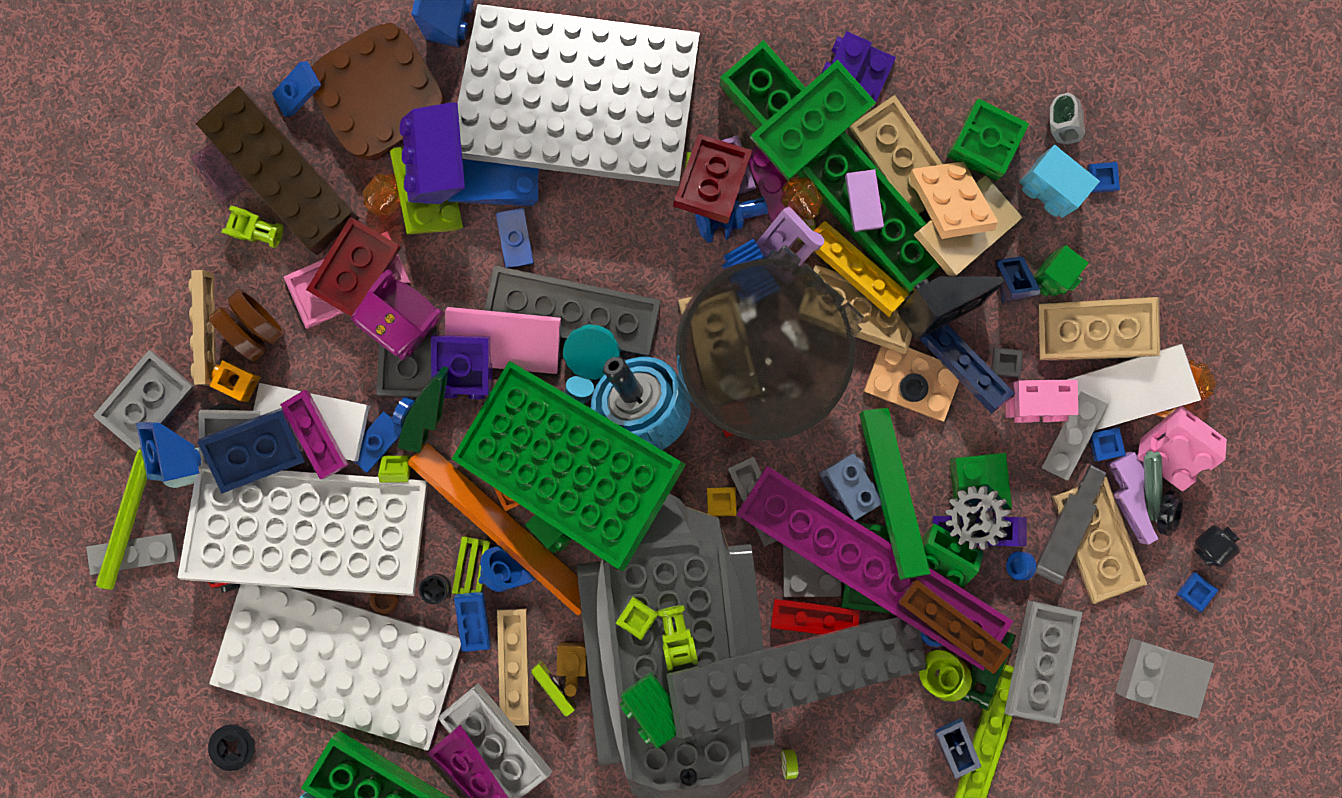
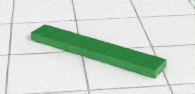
(894, 494)

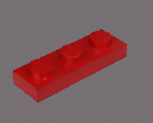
(811, 617)

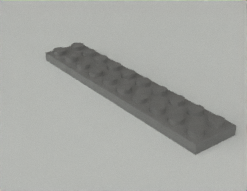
(792, 674)

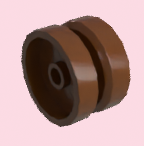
(246, 325)

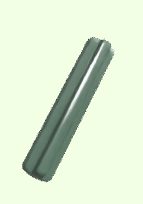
(1153, 484)

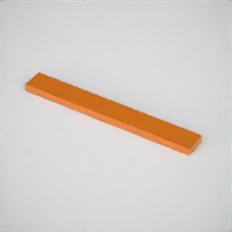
(498, 525)

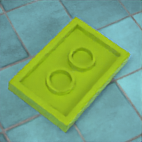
(423, 216)

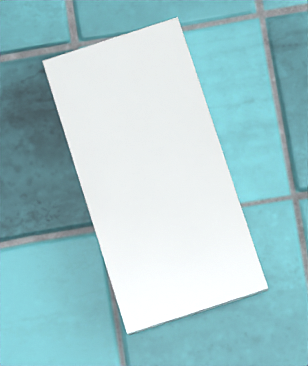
(1141, 386)
(344, 418)

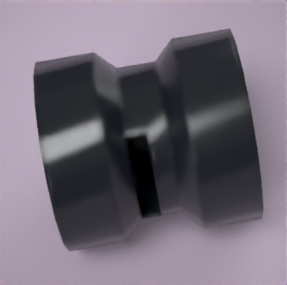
(430, 588)

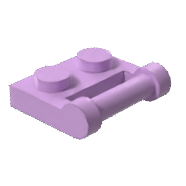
(786, 231)

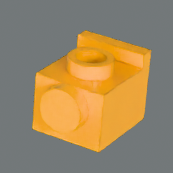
(222, 377)

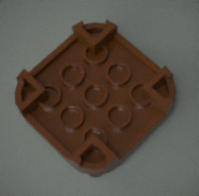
(372, 87)

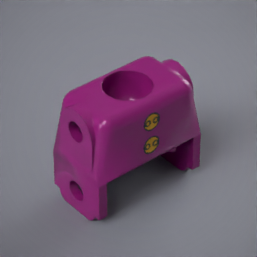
(396, 316)

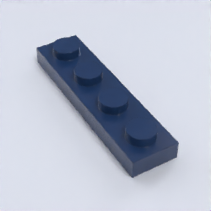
(968, 368)

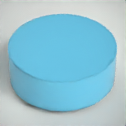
(579, 388)

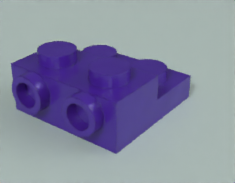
(863, 62)
(467, 363)

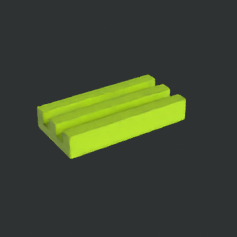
(460, 564)

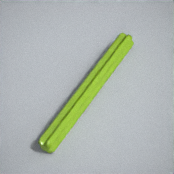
(123, 524)

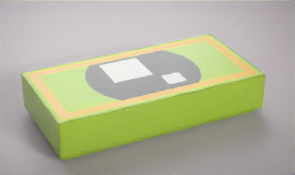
(553, 688)

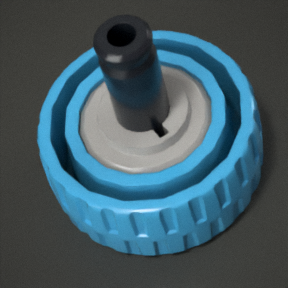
(643, 398)

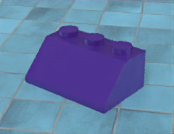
(432, 153)

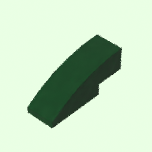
(424, 413)

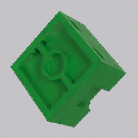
(988, 139)

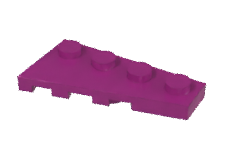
(465, 766)

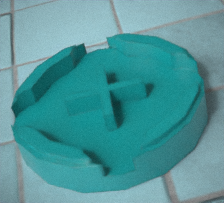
(589, 349)

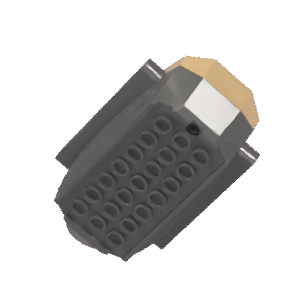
(676, 564)

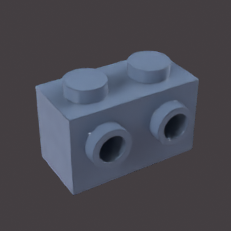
(850, 487)

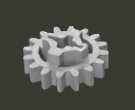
(988, 525)

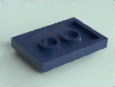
(251, 450)

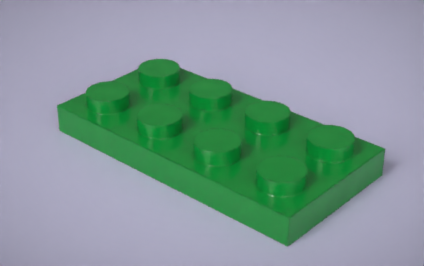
(812, 120)

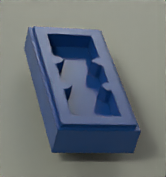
(296, 89)
(515, 238)
(378, 441)
(472, 621)

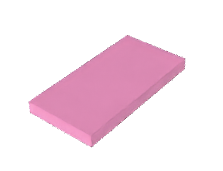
(315, 310)
(519, 338)

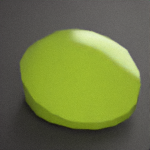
(953, 678)

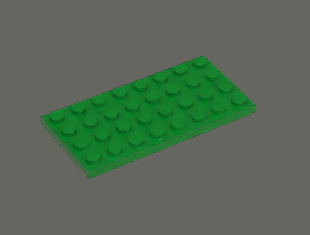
(568, 465)

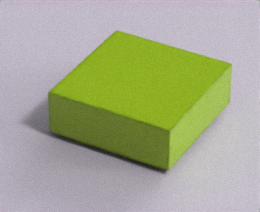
(394, 469)
(636, 618)

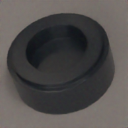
(913, 387)

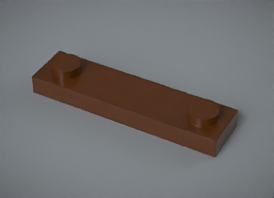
(954, 626)

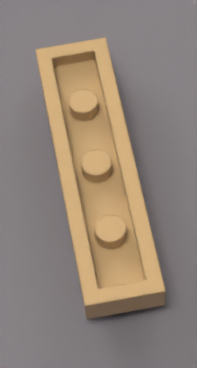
(203, 338)
(513, 665)

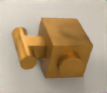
(571, 663)

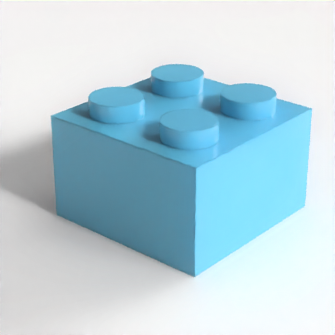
(1058, 182)

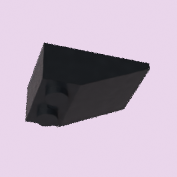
(944, 301)

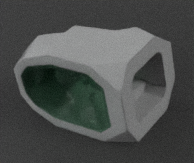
(1067, 119)

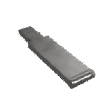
(1070, 527)

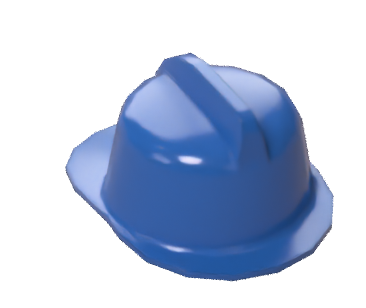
(501, 571)

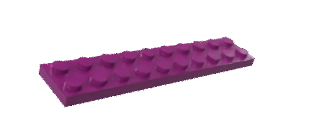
(854, 554)

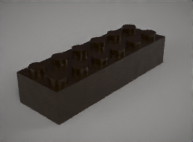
(276, 170)

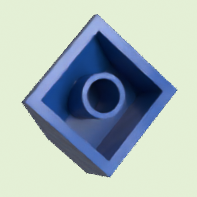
(166, 453)

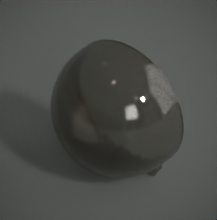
(766, 347)

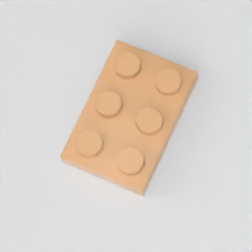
(953, 200)
(892, 366)

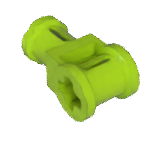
(248, 226)
(677, 640)

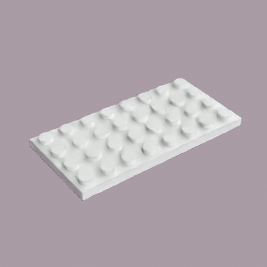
(306, 533)
(337, 662)

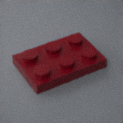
(712, 178)
(352, 266)

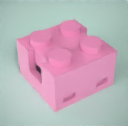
(1042, 398)
(1185, 447)

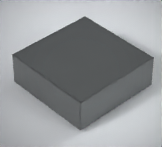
(1007, 362)

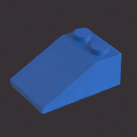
(442, 20)
(498, 184)

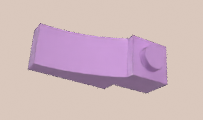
(1130, 497)

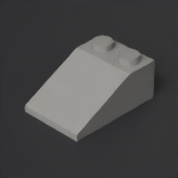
(1164, 678)

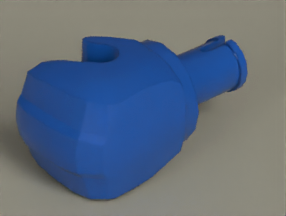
(740, 212)

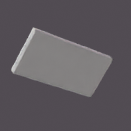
(1043, 662)
(498, 741)

